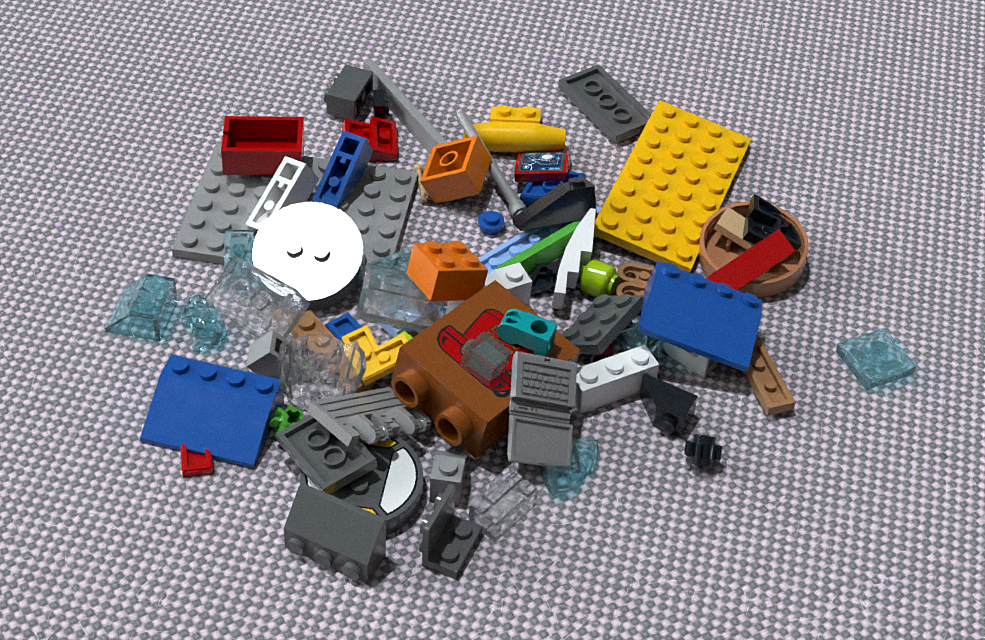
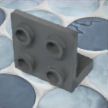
(447, 537)

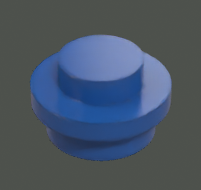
(491, 222)

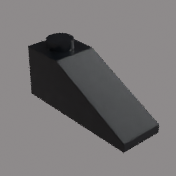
(562, 204)

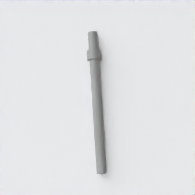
(515, 205)

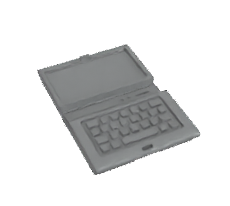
(541, 410)

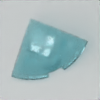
(566, 479)

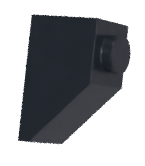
(667, 405)

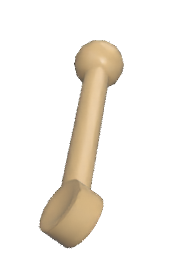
(419, 168)

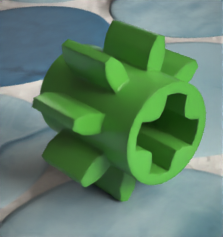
(284, 419)

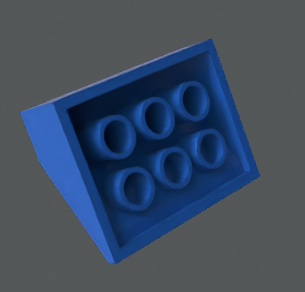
(700, 315)
(212, 410)

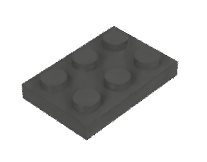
(603, 322)
(324, 456)

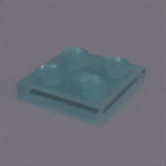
(875, 358)

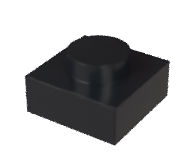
(380, 106)

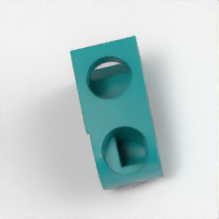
(528, 331)

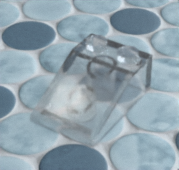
(256, 300)

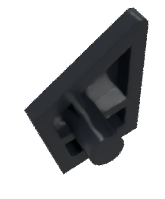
(544, 277)

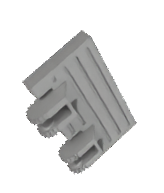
(368, 416)

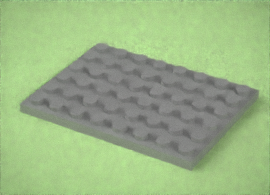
(224, 202)

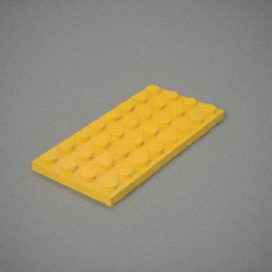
(671, 186)

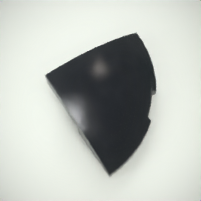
(763, 220)

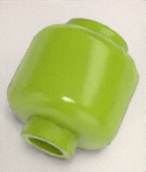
(598, 278)

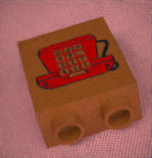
(458, 403)

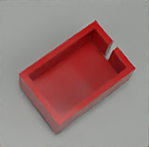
(260, 143)

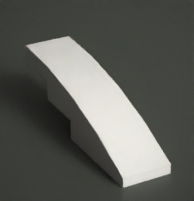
(576, 254)

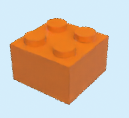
(456, 169)
(446, 270)

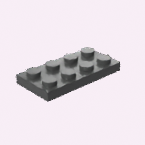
(605, 103)

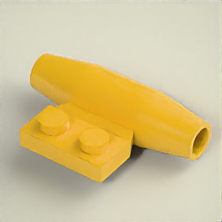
(519, 131)

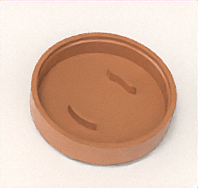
(718, 250)

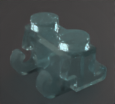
(204, 323)

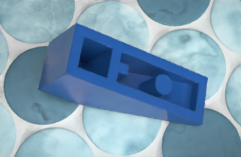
(343, 169)

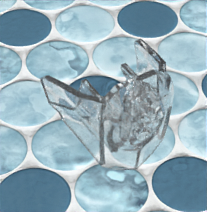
(338, 368)

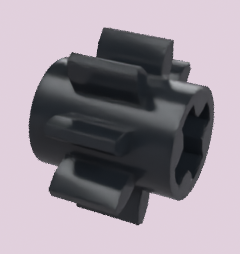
(703, 450)

